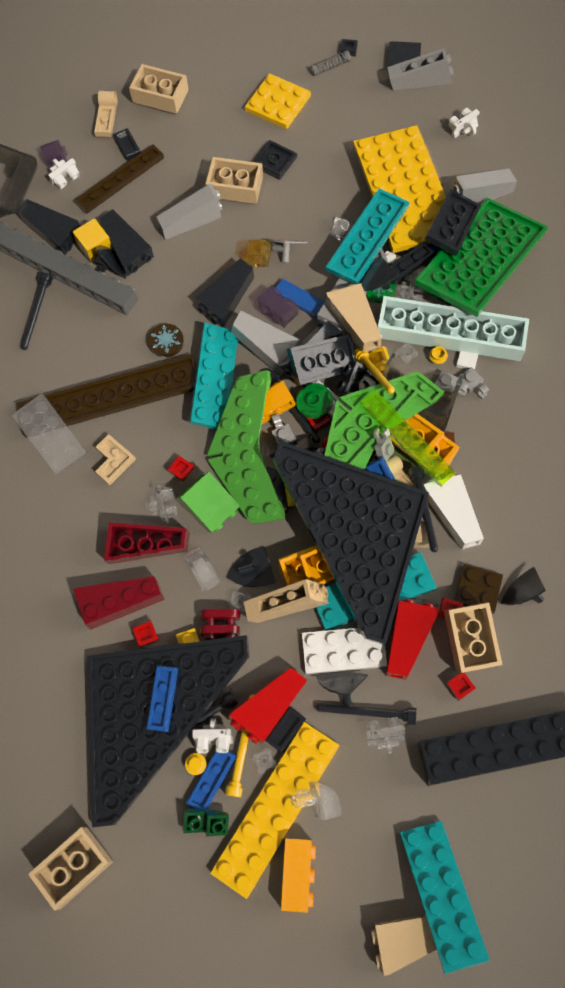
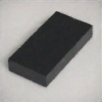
(127, 144)
(285, 729)

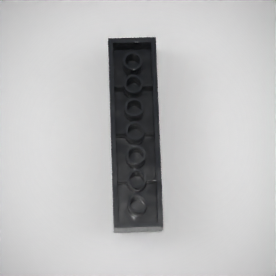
(493, 748)

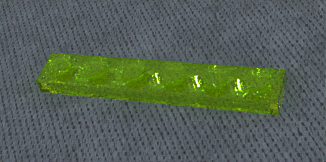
(408, 438)

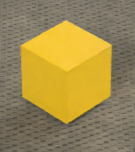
(90, 237)

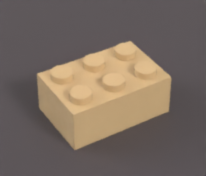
(159, 88)
(236, 179)
(472, 637)
(70, 868)

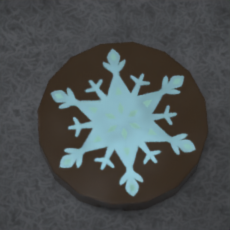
(166, 340)

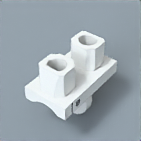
(466, 124)
(62, 169)
(212, 735)

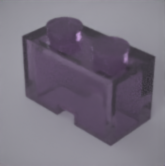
(280, 310)

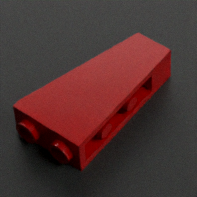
(409, 634)
(266, 707)

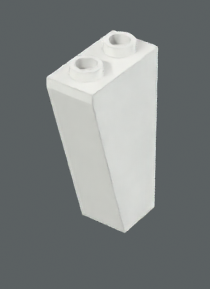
(455, 510)

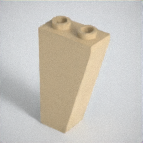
(355, 315)
(286, 601)
(401, 942)

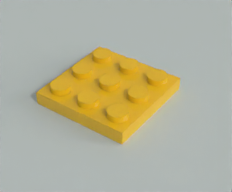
(277, 101)

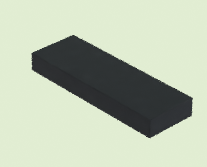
(412, 261)

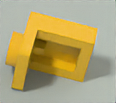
(379, 358)

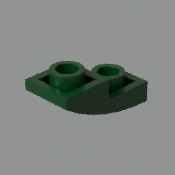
(204, 820)

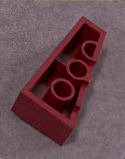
(137, 542)
(114, 600)

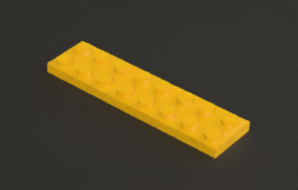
(272, 811)

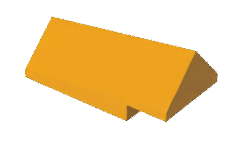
(433, 436)
(304, 565)

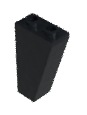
(49, 225)
(127, 244)
(225, 293)
(321, 332)

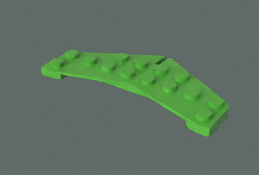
(352, 431)
(238, 441)

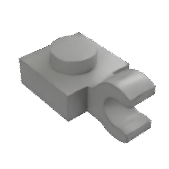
(450, 381)
(475, 383)
(281, 432)
(384, 445)

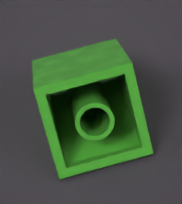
(208, 502)

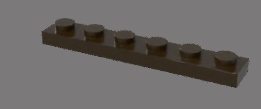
(119, 179)

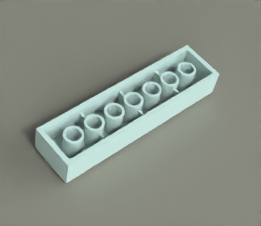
(453, 328)

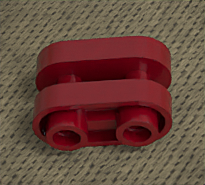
(212, 631)

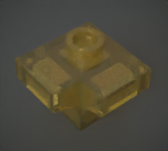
(258, 253)

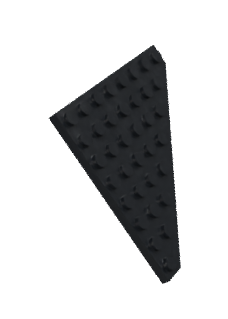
(360, 527)
(120, 694)

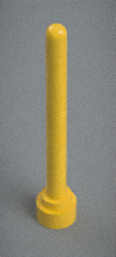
(363, 357)
(234, 787)

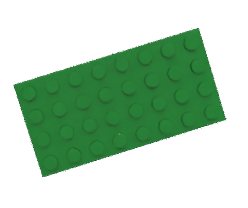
(486, 259)

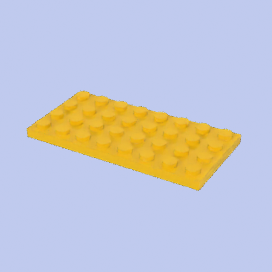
(403, 167)

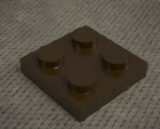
(478, 587)

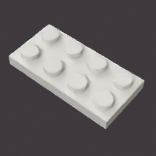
(341, 651)

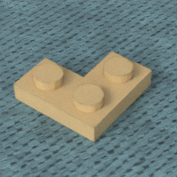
(117, 459)

